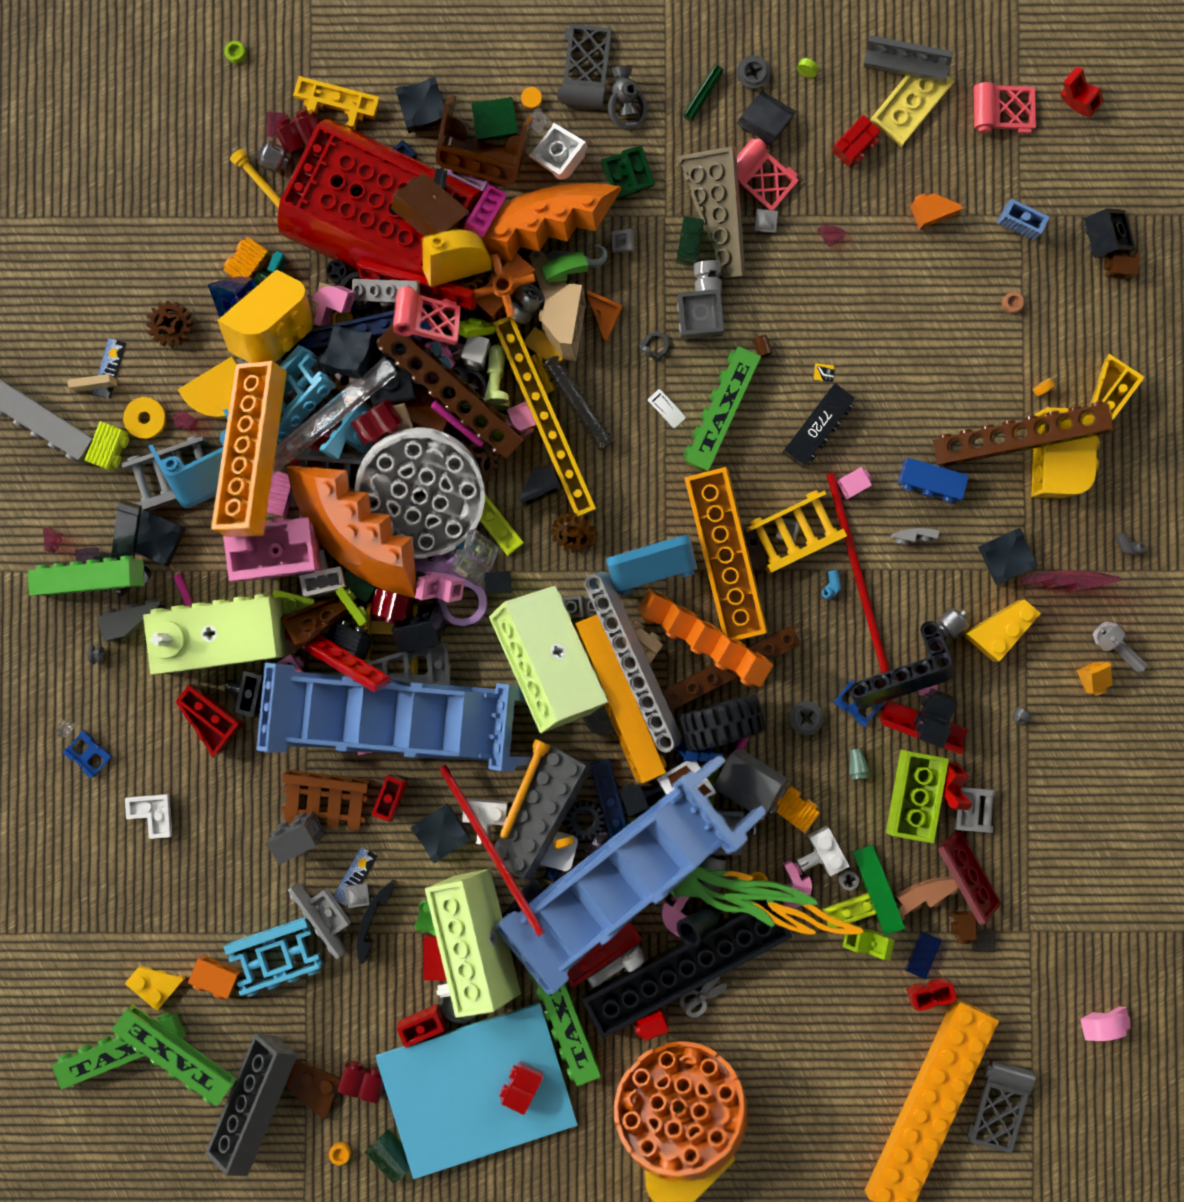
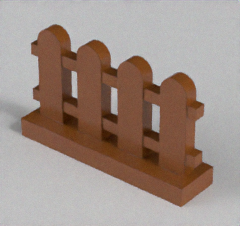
(336, 785)

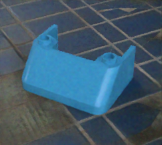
(195, 480)
(652, 564)

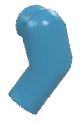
(833, 586)

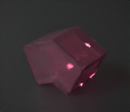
(183, 420)

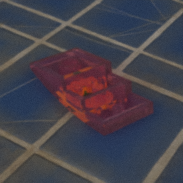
(1072, 580)

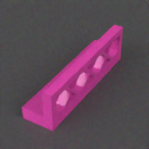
(485, 211)

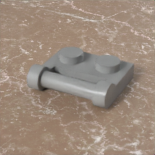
(968, 820)

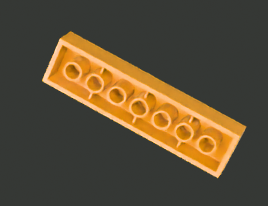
(249, 449)
(726, 554)
(621, 704)

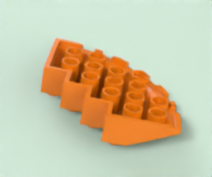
(547, 213)
(351, 532)

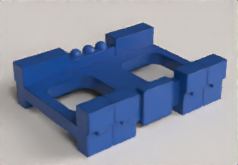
(853, 709)
(701, 755)
(82, 760)

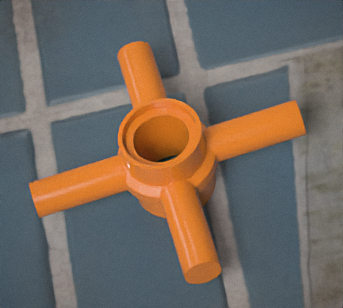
(501, 277)

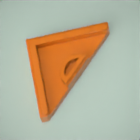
(605, 312)

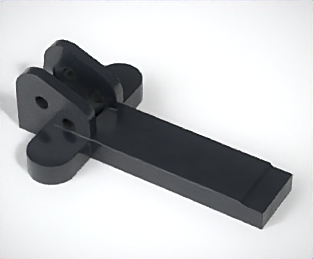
(125, 537)

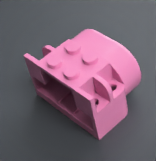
(283, 551)

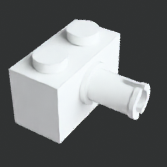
(475, 352)
(322, 581)
(488, 813)
(825, 852)

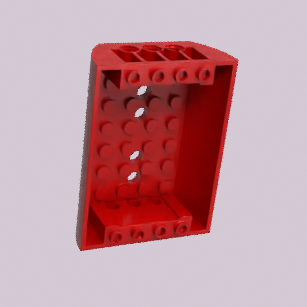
(360, 226)

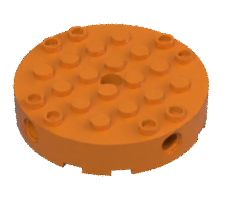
(685, 1143)

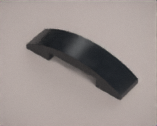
(364, 944)

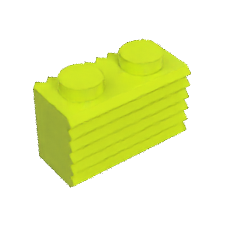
(107, 446)

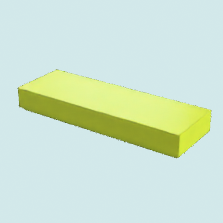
(499, 528)
(850, 910)

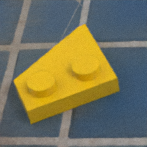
(153, 985)

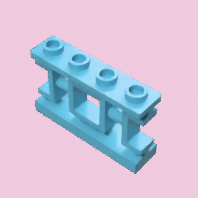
(297, 410)
(269, 940)

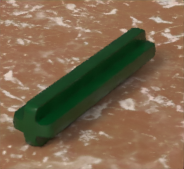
(703, 92)

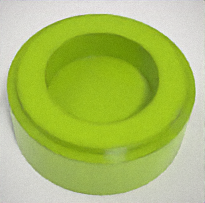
(235, 52)
(807, 68)

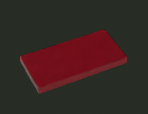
(969, 877)

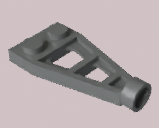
(436, 660)

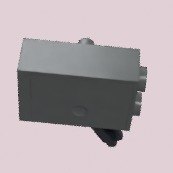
(751, 784)

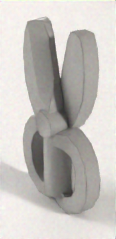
(707, 992)

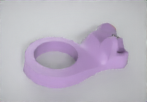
(443, 565)

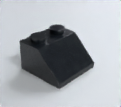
(1109, 233)

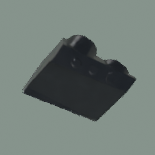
(766, 118)

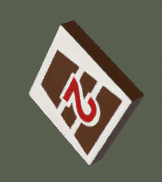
(669, 778)

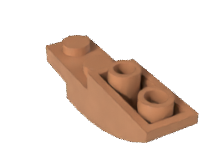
(929, 891)

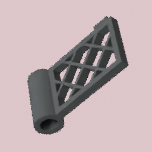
(578, 91)
(1009, 1079)

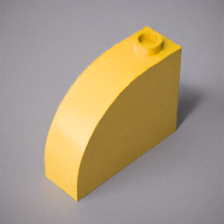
(454, 256)
(212, 390)

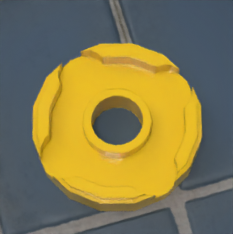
(136, 409)

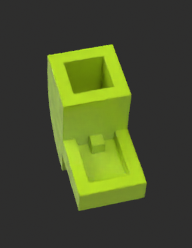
(870, 943)

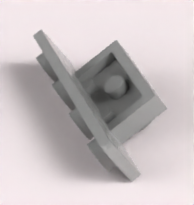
(380, 290)
(324, 915)

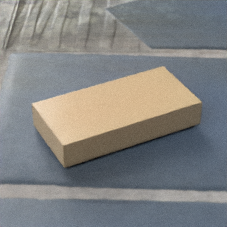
(92, 382)

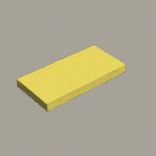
(909, 107)

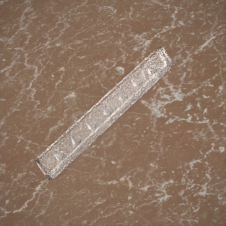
(332, 413)

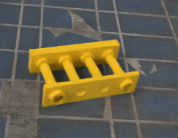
(794, 551)

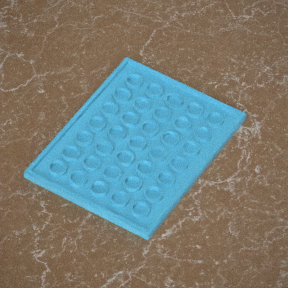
(451, 1084)

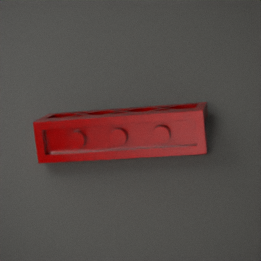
(901, 719)

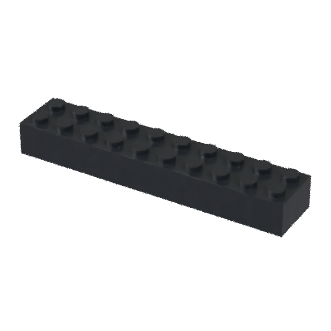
(681, 970)

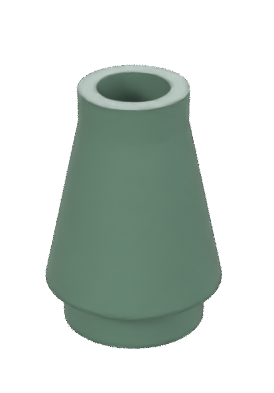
(858, 767)

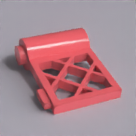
(988, 104)
(750, 161)
(409, 312)

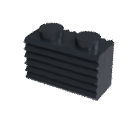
(351, 639)

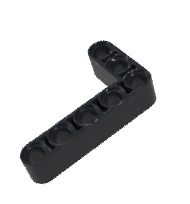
(935, 670)

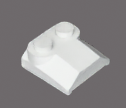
(559, 152)

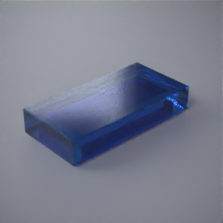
(923, 955)

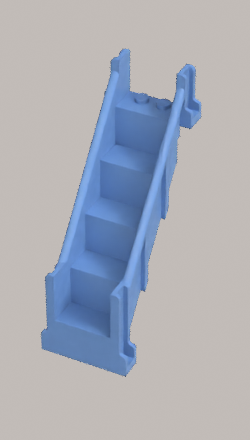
(398, 718)
(622, 879)

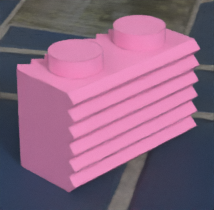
(279, 495)

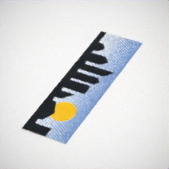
(110, 364)
(356, 874)

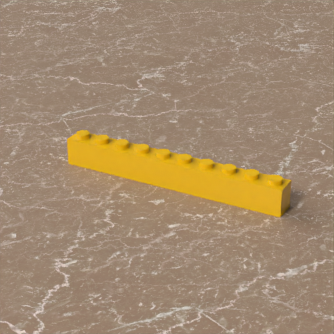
(544, 417)

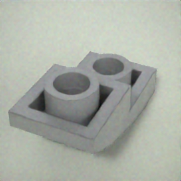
(909, 536)
(579, 606)

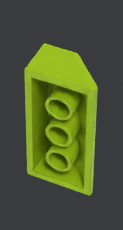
(917, 796)

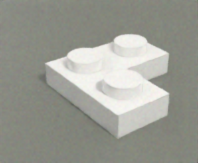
(154, 808)

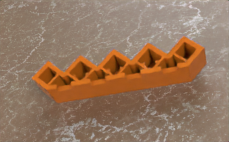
(705, 638)

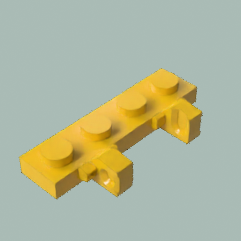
(353, 103)

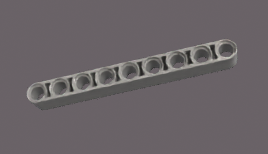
(642, 667)

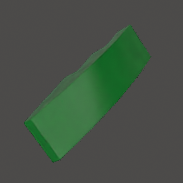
(878, 890)

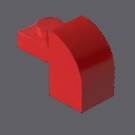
(1080, 95)
(954, 781)

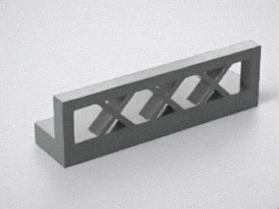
(908, 60)

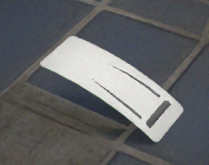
(666, 408)

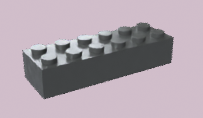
(542, 811)
(251, 1105)

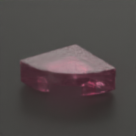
(831, 234)

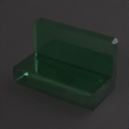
(389, 1156)

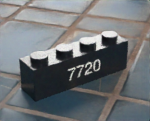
(818, 425)

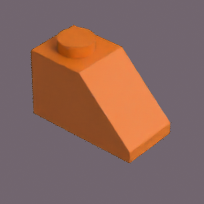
(933, 209)

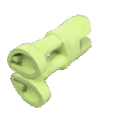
(495, 370)

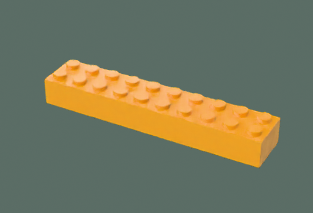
(931, 1104)

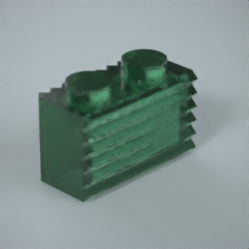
(690, 241)

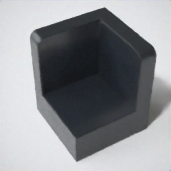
(497, 583)

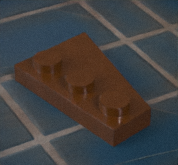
(313, 620)
(313, 1087)

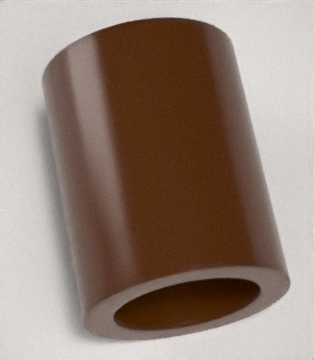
(762, 346)

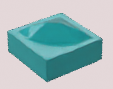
(277, 262)

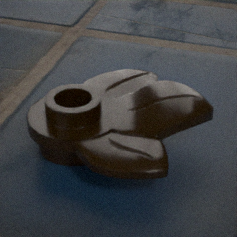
(757, 553)

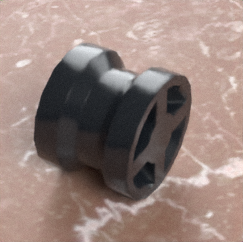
(335, 268)

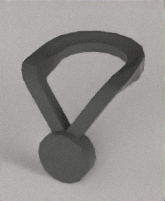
(646, 350)

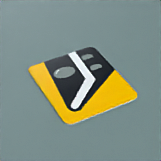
(823, 372)

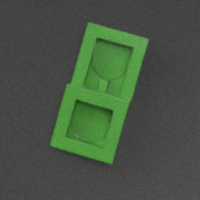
(558, 268)

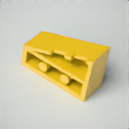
(1115, 384)
(1001, 631)

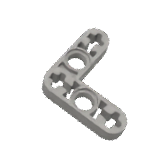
(629, 959)

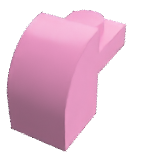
(331, 299)
(440, 586)
(803, 884)
(672, 913)
(1106, 1025)

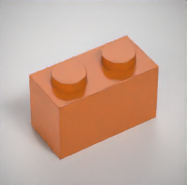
(214, 977)

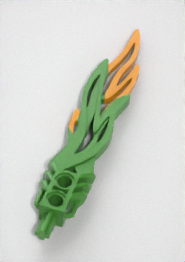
(755, 890)

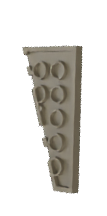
(717, 200)

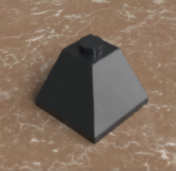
(540, 485)

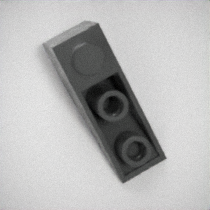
(125, 623)

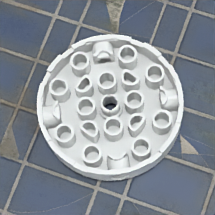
(440, 468)

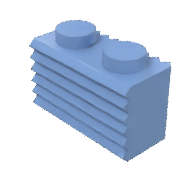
(1023, 219)

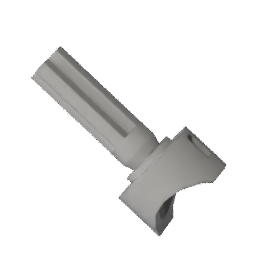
(1114, 640)

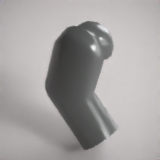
(1128, 547)

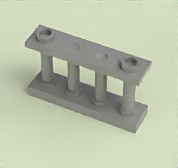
(167, 496)

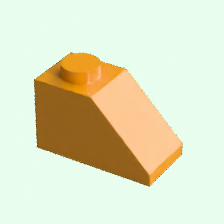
(1096, 677)

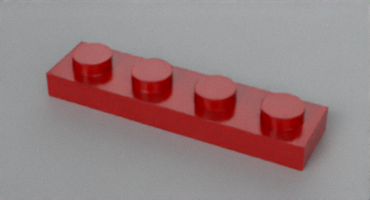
(603, 954)

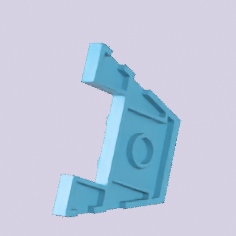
(347, 434)

